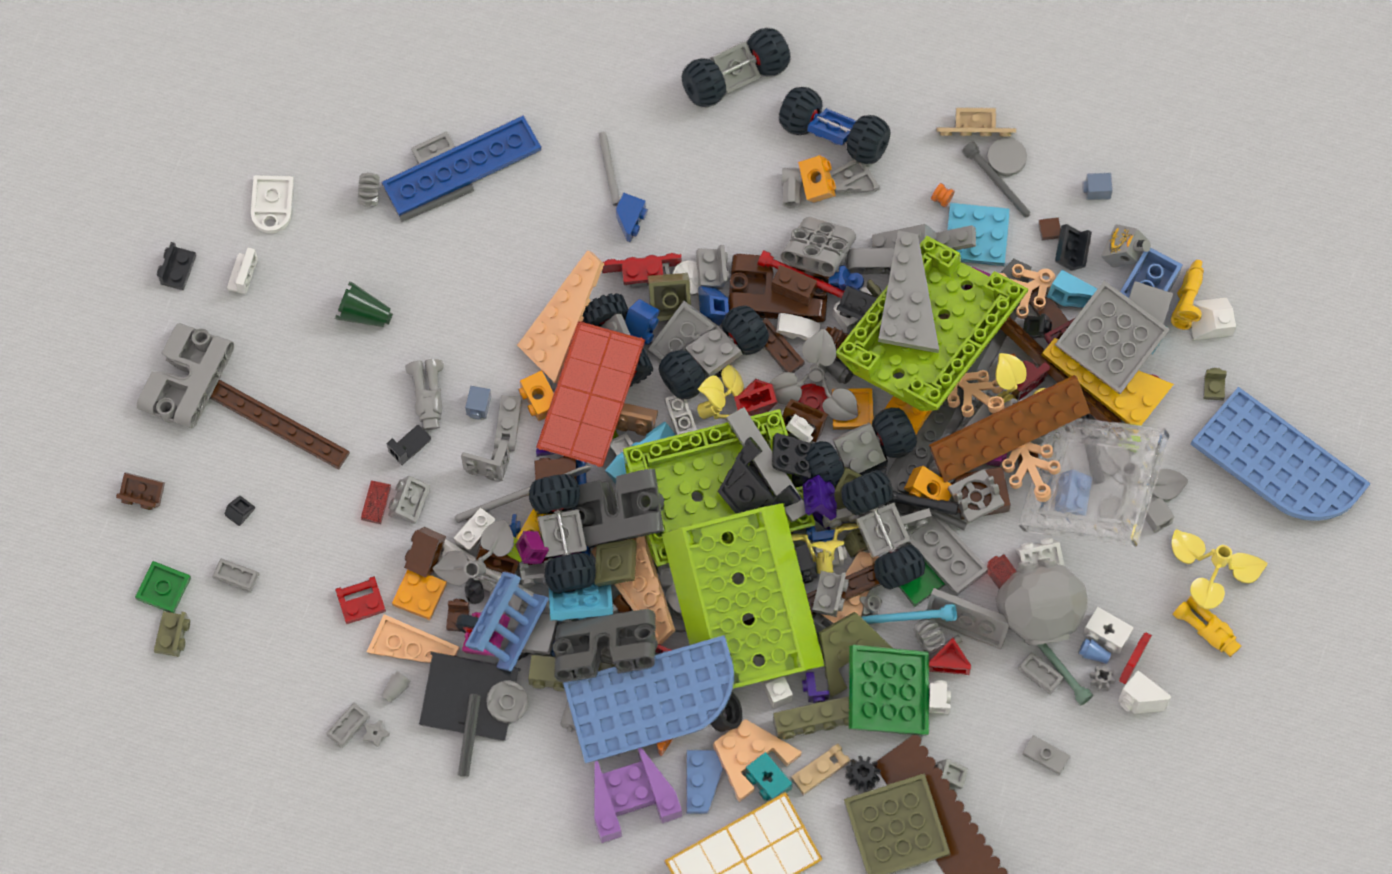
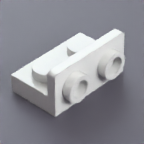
(243, 271)
(472, 531)
(1046, 549)

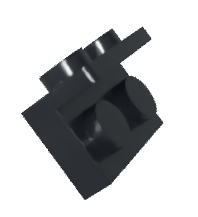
(176, 267)

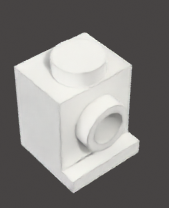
(939, 698)

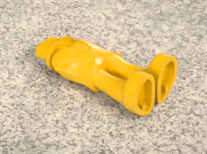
(1185, 311)
(1215, 632)

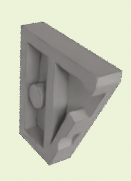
(854, 178)

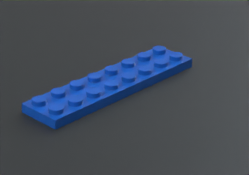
(461, 165)

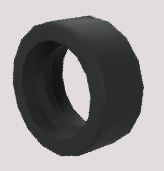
(734, 716)

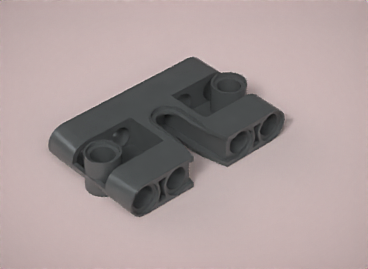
(632, 516)
(581, 641)

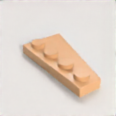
(853, 604)
(407, 642)

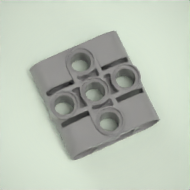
(818, 246)

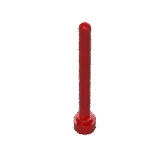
(767, 260)

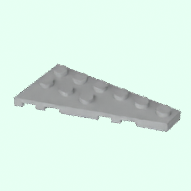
(907, 306)

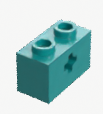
(766, 767)

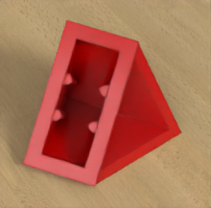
(756, 398)
(950, 660)

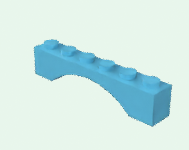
(1072, 291)

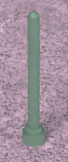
(1082, 695)

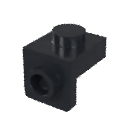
(1037, 325)

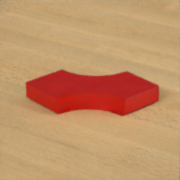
(1135, 657)

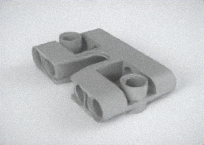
(187, 394)

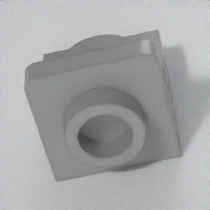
(953, 772)

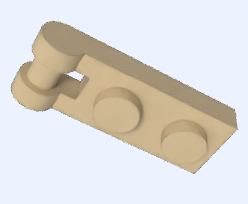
(820, 769)

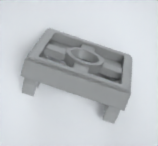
(981, 476)

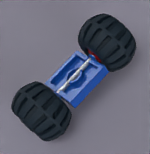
(803, 114)

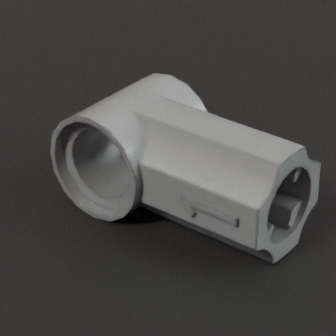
(791, 187)

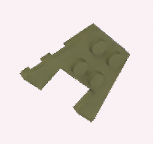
(835, 646)

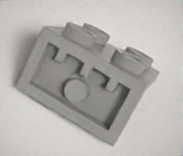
(492, 469)

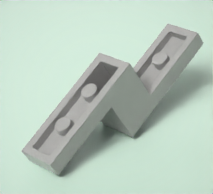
(955, 238)
(916, 519)

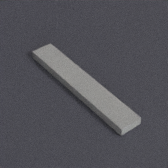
(776, 480)

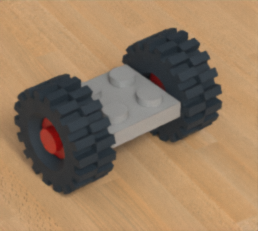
(611, 314)

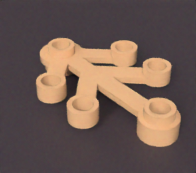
(1037, 282)
(973, 389)
(1030, 463)

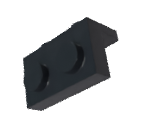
(1073, 247)
(855, 303)

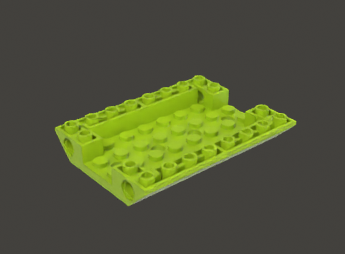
(961, 338)
(699, 464)
(770, 592)

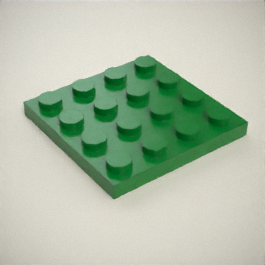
(888, 690)

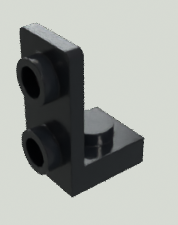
(409, 444)

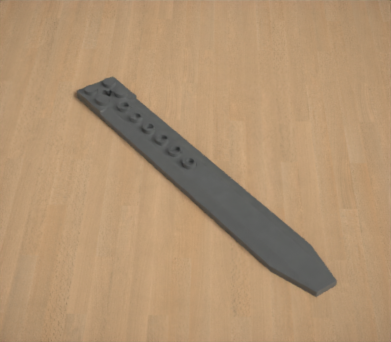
(946, 419)

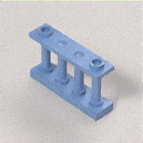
(492, 613)

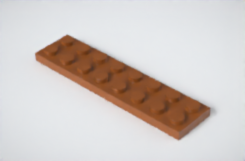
(1009, 428)

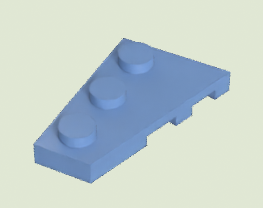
(702, 779)

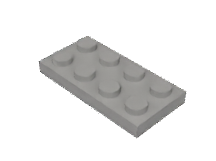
(947, 555)
(971, 619)

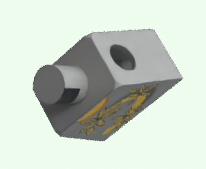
(1125, 246)

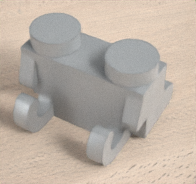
(532, 574)

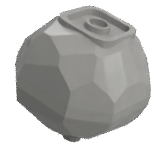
(1042, 602)

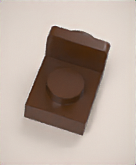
(455, 609)

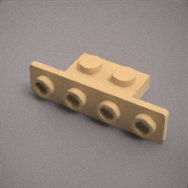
(975, 120)

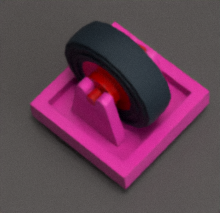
(467, 623)

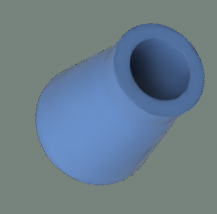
(1093, 651)

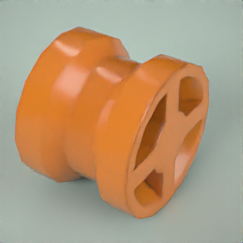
(942, 195)

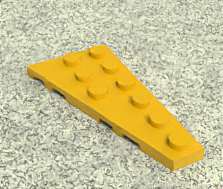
(1134, 402)

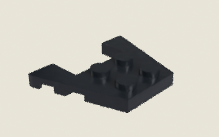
(744, 489)

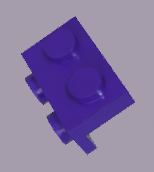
(819, 496)

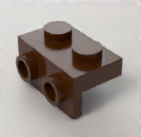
(141, 491)

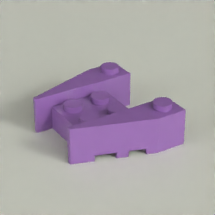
(631, 790)

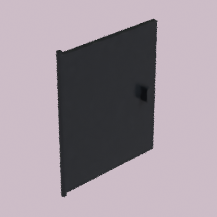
(448, 692)

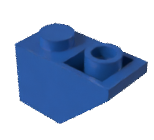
(629, 214)
(713, 304)
(642, 320)

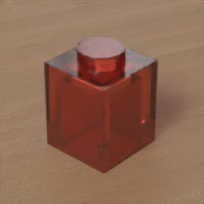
(1000, 570)

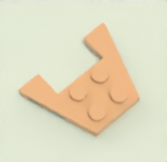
(743, 746)

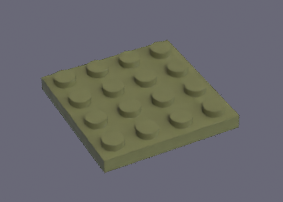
(897, 826)

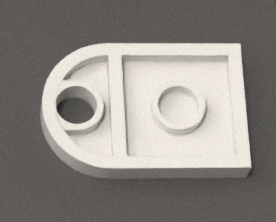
(272, 200)

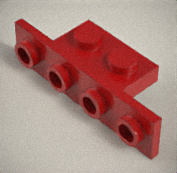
(638, 269)

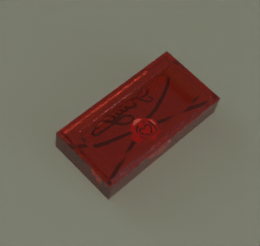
(376, 502)

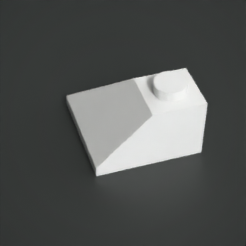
(1216, 319)

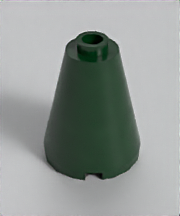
(363, 308)

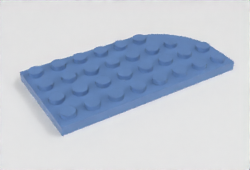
(1278, 460)
(653, 704)

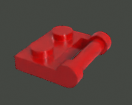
(363, 606)

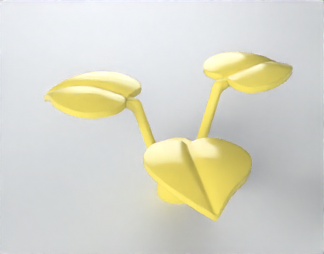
(1008, 374)
(714, 390)
(824, 559)
(1204, 592)

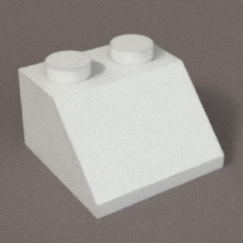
(1143, 696)

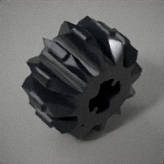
(868, 768)

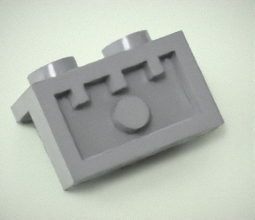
(712, 267)
(408, 499)
(828, 593)

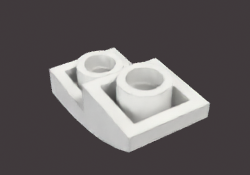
(796, 326)
(680, 415)

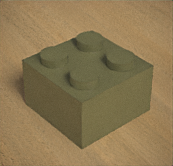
(668, 293)

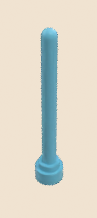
(947, 613)

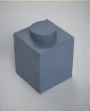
(1097, 186)
(478, 402)

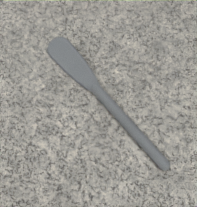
(510, 497)

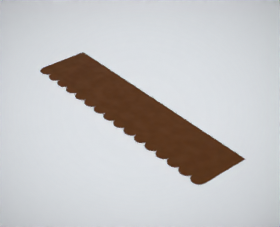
(964, 843)

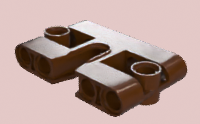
(758, 295)

